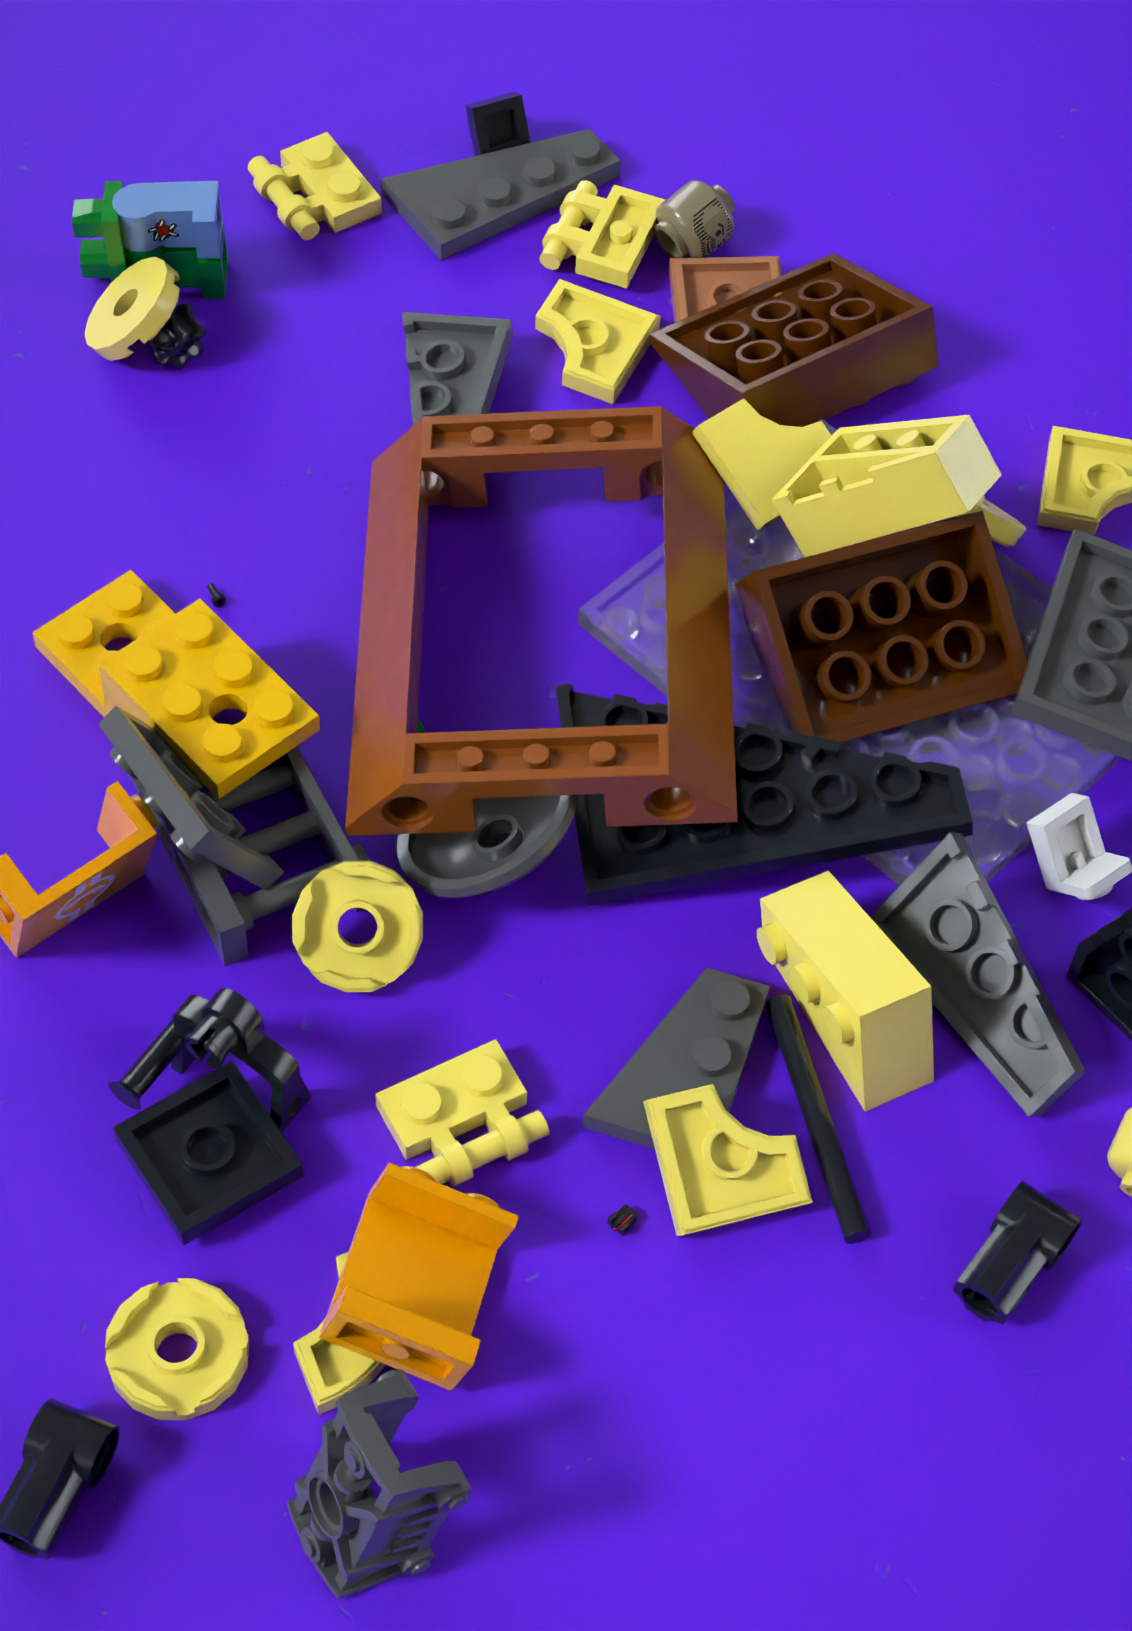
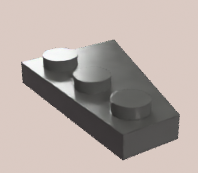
(454, 362)
(175, 795)
(694, 1046)

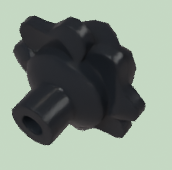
(178, 338)

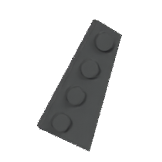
(979, 975)

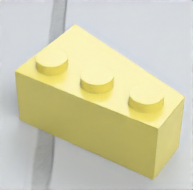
(886, 481)
(852, 987)

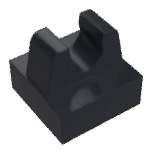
(497, 123)

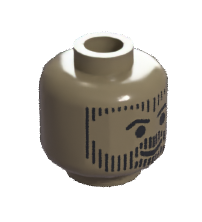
(694, 220)

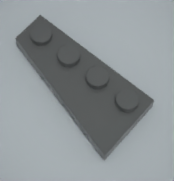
(491, 192)

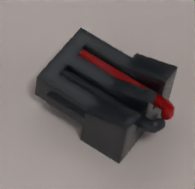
(622, 1220)

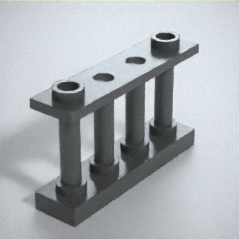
(228, 915)

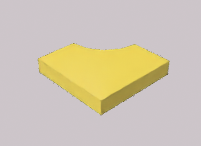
(598, 338)
(757, 455)
(1084, 479)
(717, 1166)

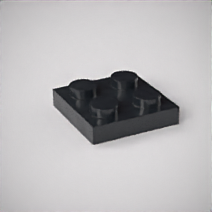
(208, 1152)

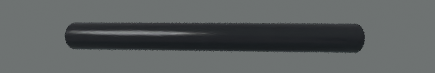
(818, 1120)

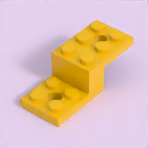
(178, 679)

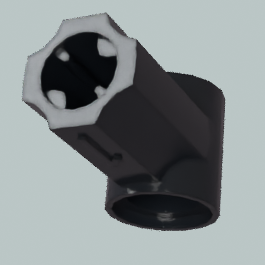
(1023, 1241)
(60, 1458)

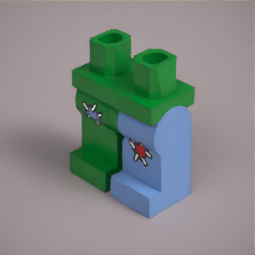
(156, 220)

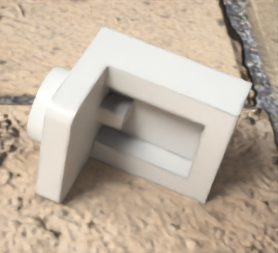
(1073, 850)

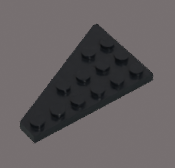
(796, 808)

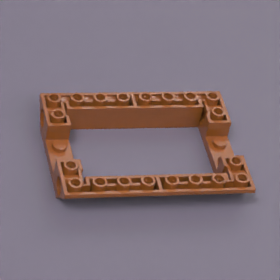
(645, 771)

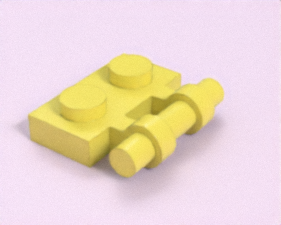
(327, 179)
(616, 240)
(455, 1099)

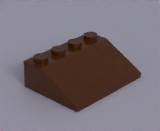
(807, 352)
(886, 630)

